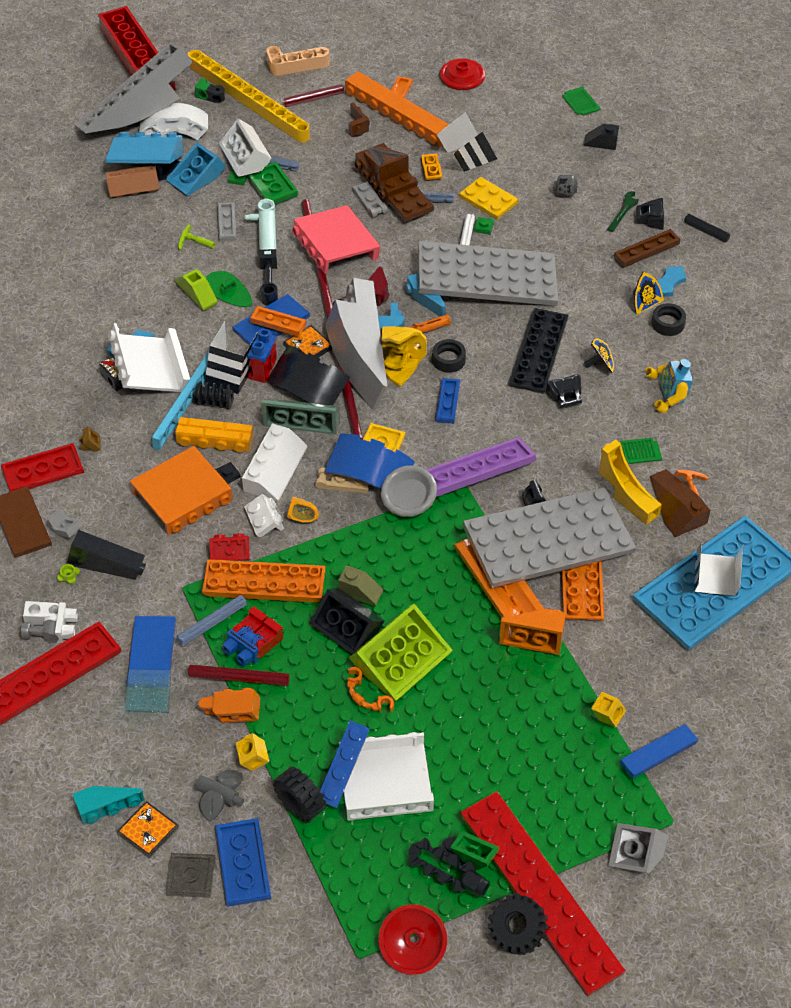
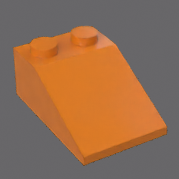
(534, 630)

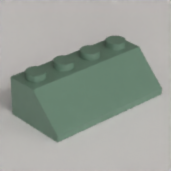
(301, 415)

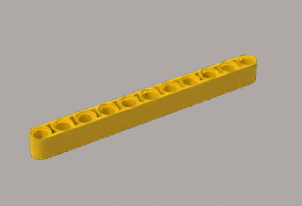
(250, 96)

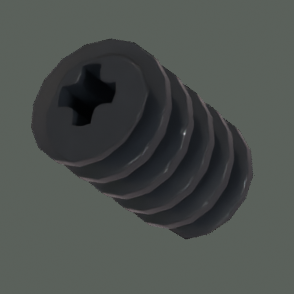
(214, 395)

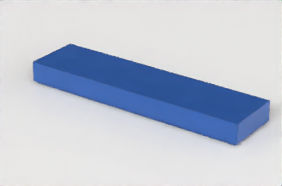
(658, 751)

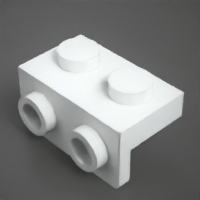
(263, 515)

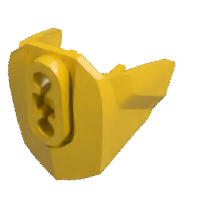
(402, 352)

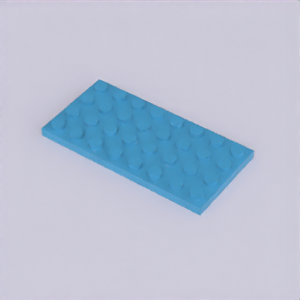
(696, 615)

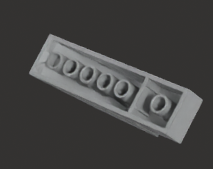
(140, 94)
(357, 340)

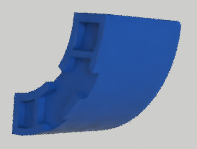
(365, 459)

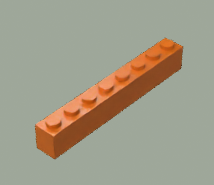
(395, 107)

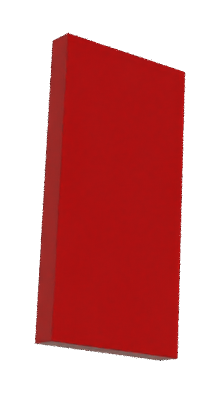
(43, 468)

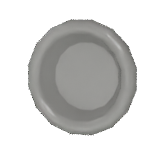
(408, 491)

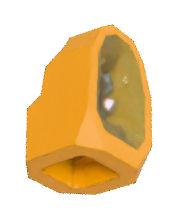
(302, 510)

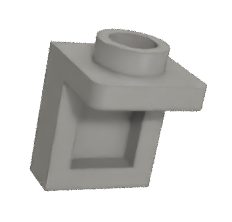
(62, 524)

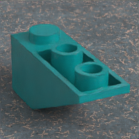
(103, 801)

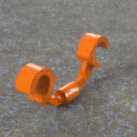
(359, 699)

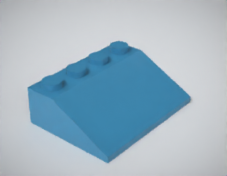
(145, 148)

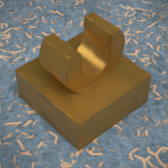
(90, 440)

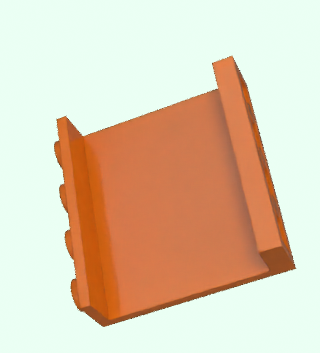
(182, 489)

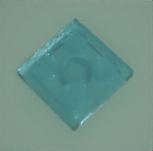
(148, 691)

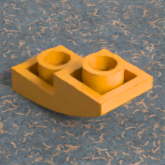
(431, 166)

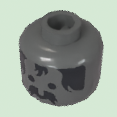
(566, 185)

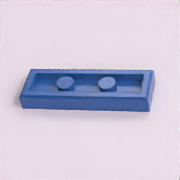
(448, 400)

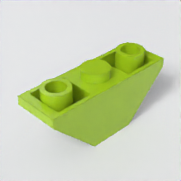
(197, 289)

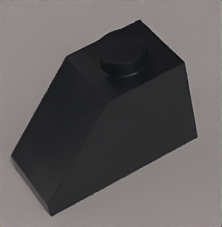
(603, 137)

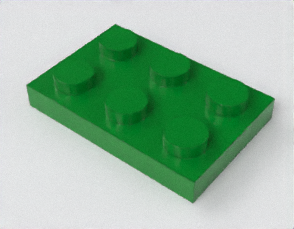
(273, 184)

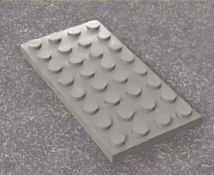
(487, 273)
(548, 537)

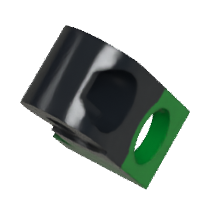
(209, 92)

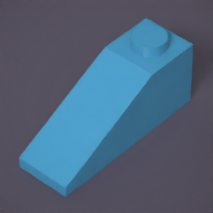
(431, 302)

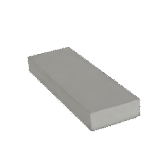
(227, 221)

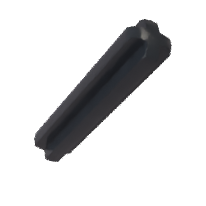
(707, 228)

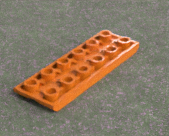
(264, 580)
(583, 592)
(507, 599)

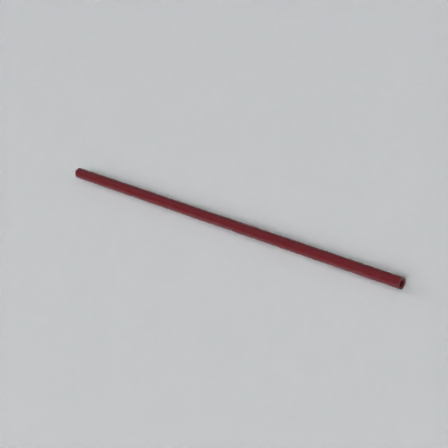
(347, 390)

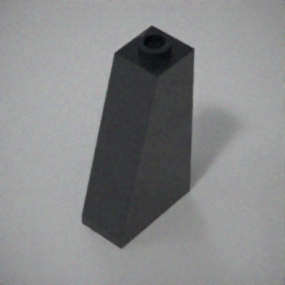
(104, 556)

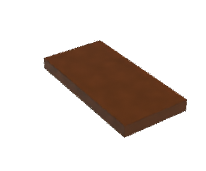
(22, 523)

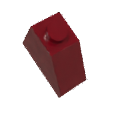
(380, 286)

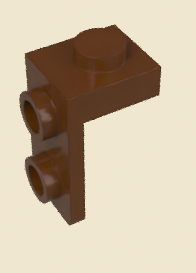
(361, 122)

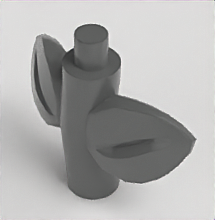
(219, 792)

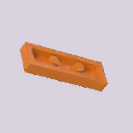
(278, 321)

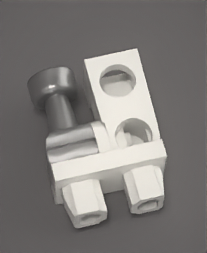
(52, 617)

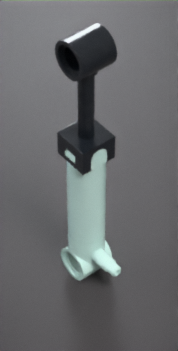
(267, 248)

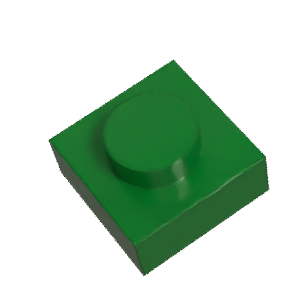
(484, 225)

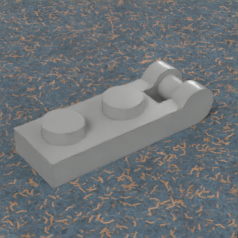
(370, 199)

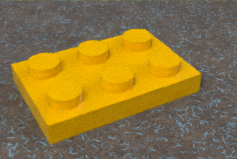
(488, 198)

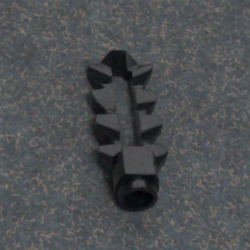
(470, 880)

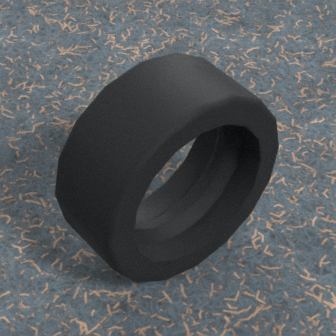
(665, 328)
(448, 366)

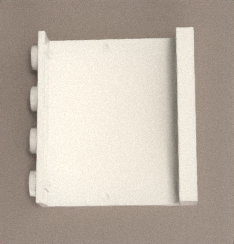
(149, 361)
(389, 778)

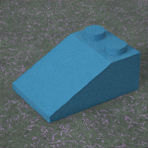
(196, 170)

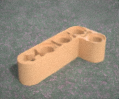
(296, 61)

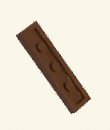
(646, 248)

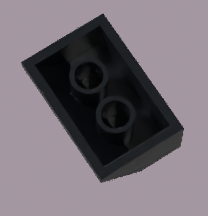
(345, 620)

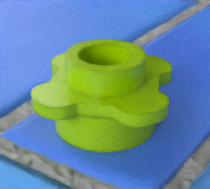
(64, 570)

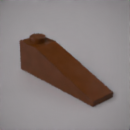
(680, 505)

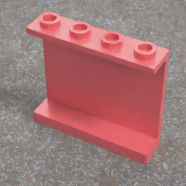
(334, 236)

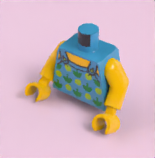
(675, 382)

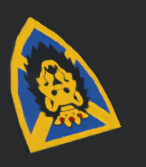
(647, 293)
(602, 353)

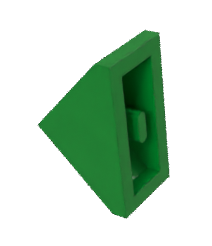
(474, 850)

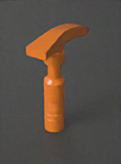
(687, 474)

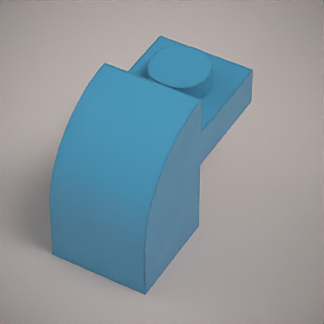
(393, 320)

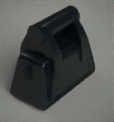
(651, 213)
(565, 390)
(533, 494)

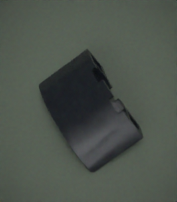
(308, 377)

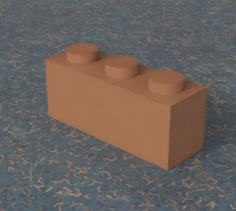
(132, 181)

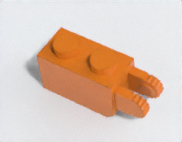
(232, 705)

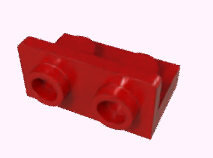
(230, 548)

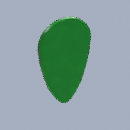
(229, 289)

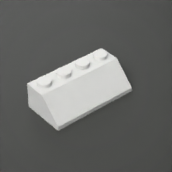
(244, 149)
(274, 463)

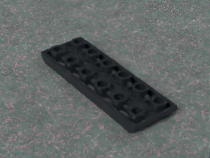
(539, 350)

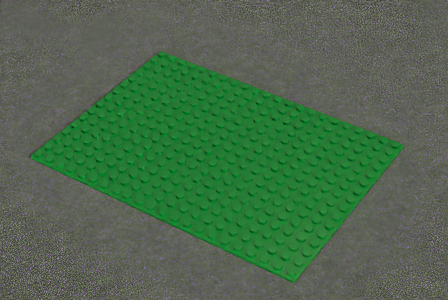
(486, 713)

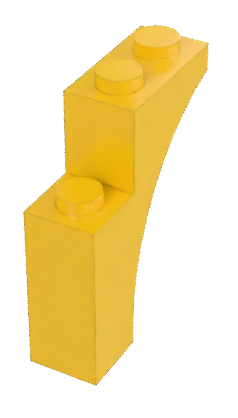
(627, 487)

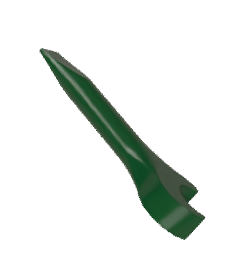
(628, 204)

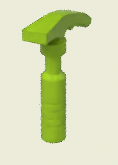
(186, 235)

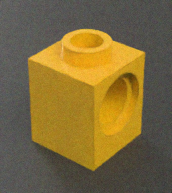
(608, 709)
(252, 752)

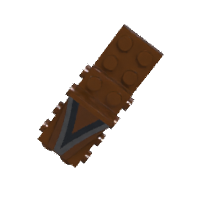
(390, 177)

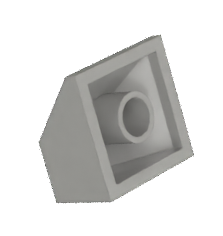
(637, 848)

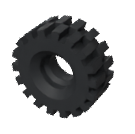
(299, 794)
(534, 929)

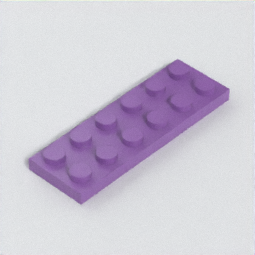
(481, 465)

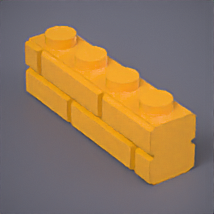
(214, 434)

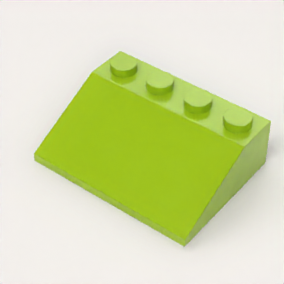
(401, 653)

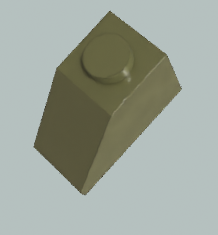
(360, 586)

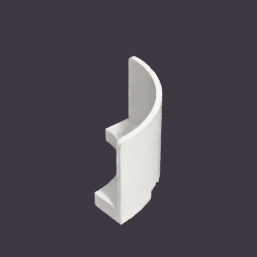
(177, 118)

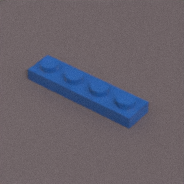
(343, 763)

